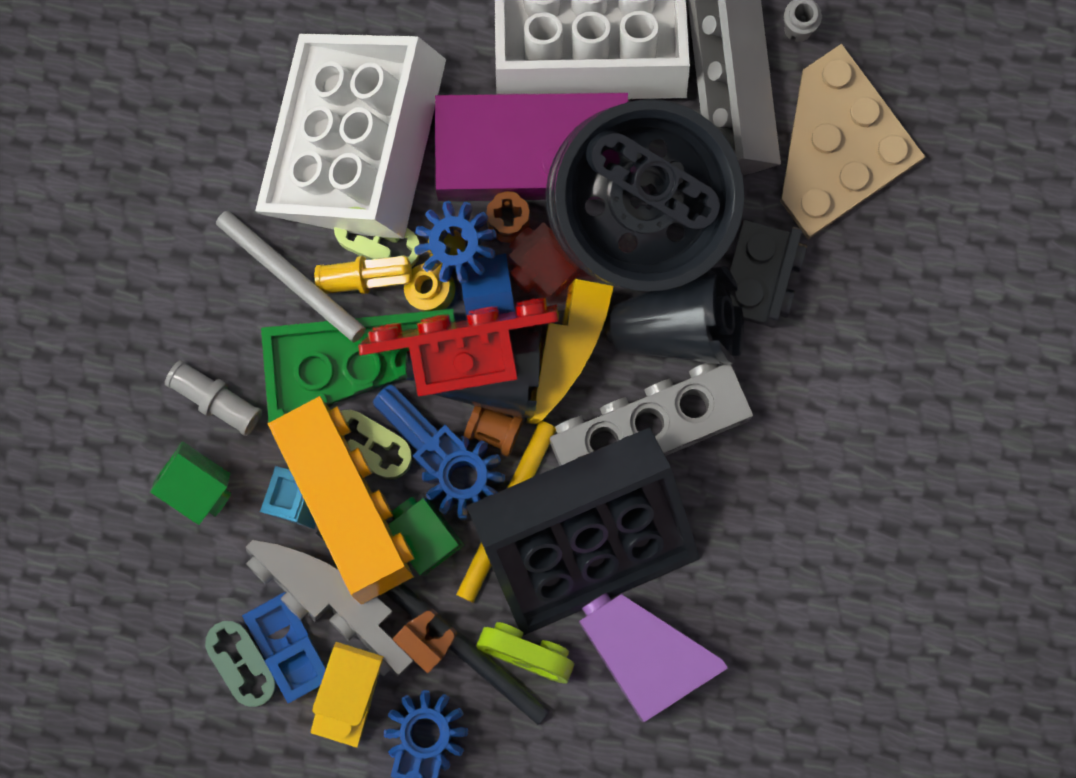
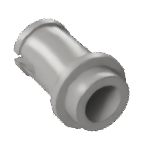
(793, 14)

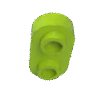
(544, 660)

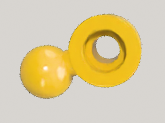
(441, 293)

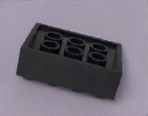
(585, 530)

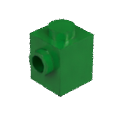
(192, 484)
(426, 533)

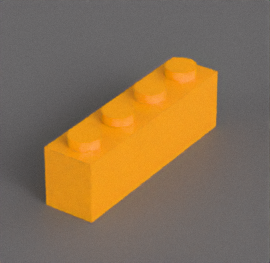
(341, 500)

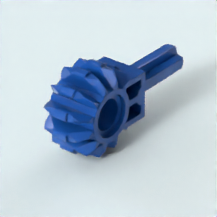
(440, 453)
(421, 761)

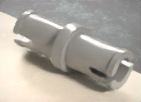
(213, 397)

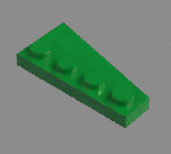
(323, 362)

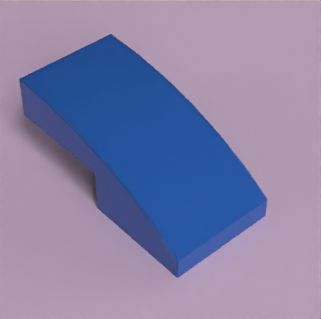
(292, 658)

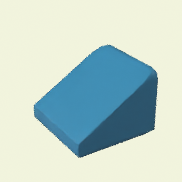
(285, 499)

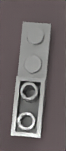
(316, 587)

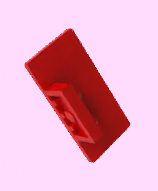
(461, 352)

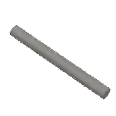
(290, 276)

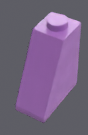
(646, 654)

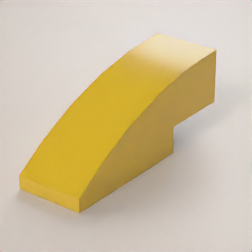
(568, 346)

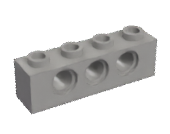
(715, 385)

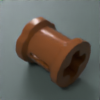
(519, 209)
(494, 429)

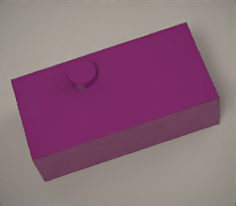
(507, 141)

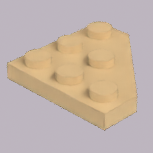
(841, 144)

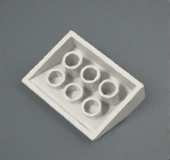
(592, 47)
(352, 133)

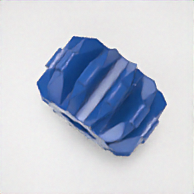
(441, 251)

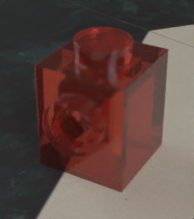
(541, 263)

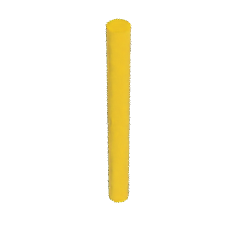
(526, 469)

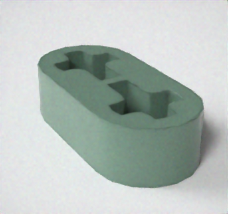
(230, 669)

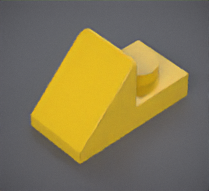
(346, 694)

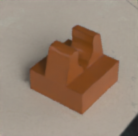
(420, 645)

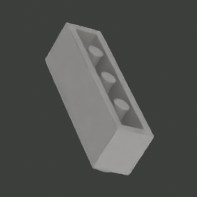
(736, 78)

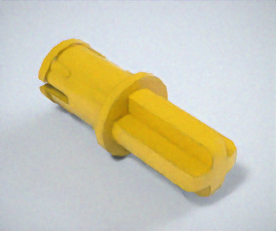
(363, 274)

